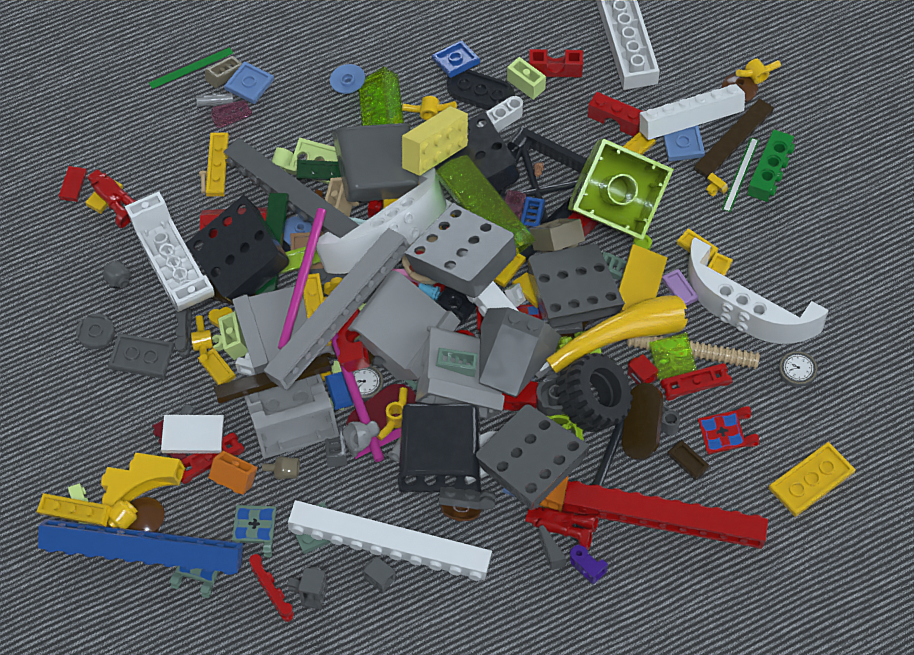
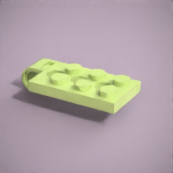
(288, 161)

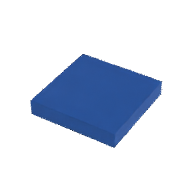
(455, 58)

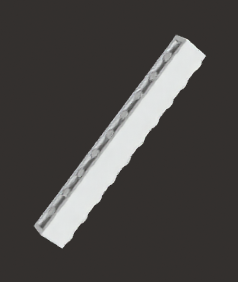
(389, 540)

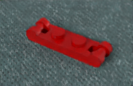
(696, 381)
(203, 461)
(275, 595)

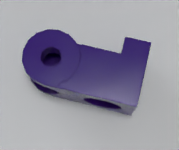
(587, 564)

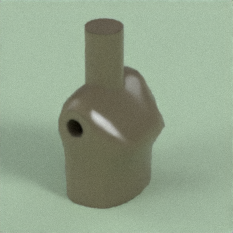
(283, 467)

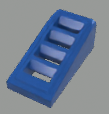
(534, 202)

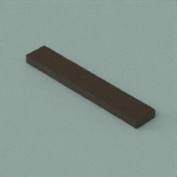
(733, 138)
(261, 382)

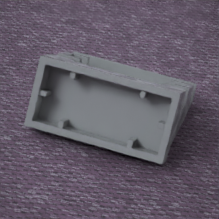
(263, 321)
(397, 322)
(449, 387)
(292, 417)

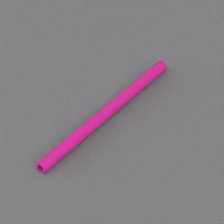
(302, 278)
(359, 404)

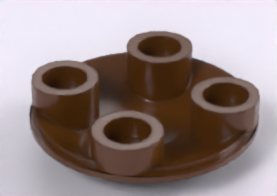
(149, 515)

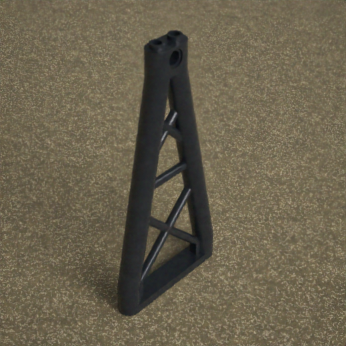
(519, 144)

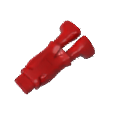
(113, 195)
(562, 523)

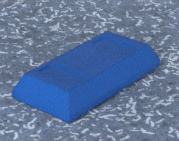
(338, 390)

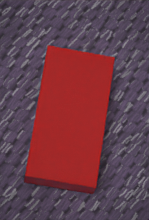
(72, 184)

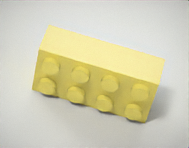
(434, 140)

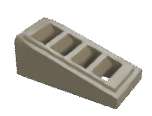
(215, 78)

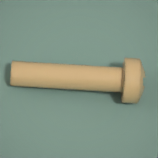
(203, 174)

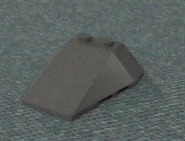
(513, 349)

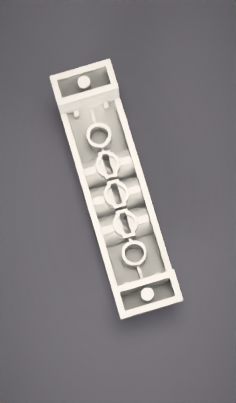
(408, 216)
(168, 253)
(747, 309)

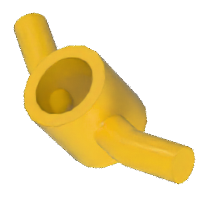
(757, 71)
(429, 107)
(201, 339)
(393, 408)

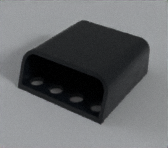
(488, 154)
(241, 254)
(439, 443)

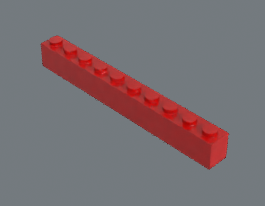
(666, 514)

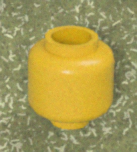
(122, 514)

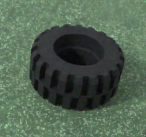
(578, 398)

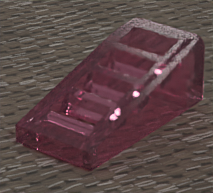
(219, 115)

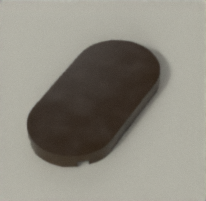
(643, 422)

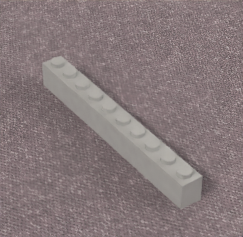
(337, 309)

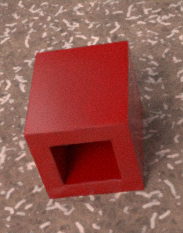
(642, 370)

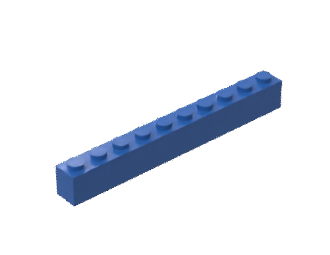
(140, 546)

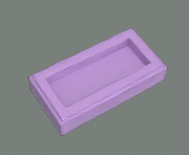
(679, 286)

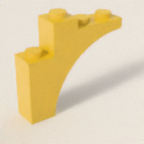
(144, 474)

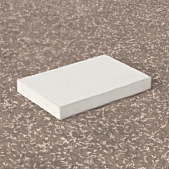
(192, 434)

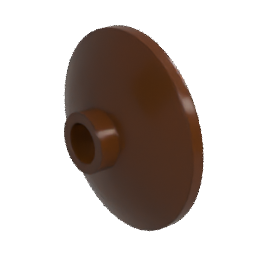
(748, 85)
(460, 513)

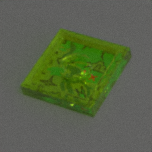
(673, 356)

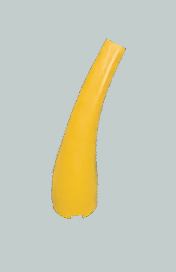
(645, 319)

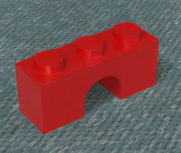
(567, 66)
(605, 107)
(352, 355)

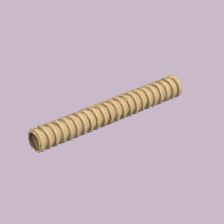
(707, 352)

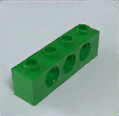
(759, 187)

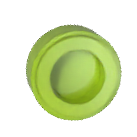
(645, 243)

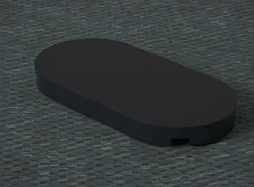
(478, 89)

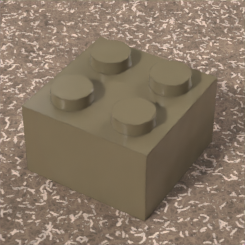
(557, 235)

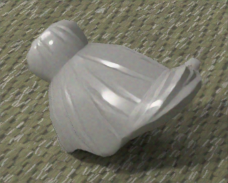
(359, 436)

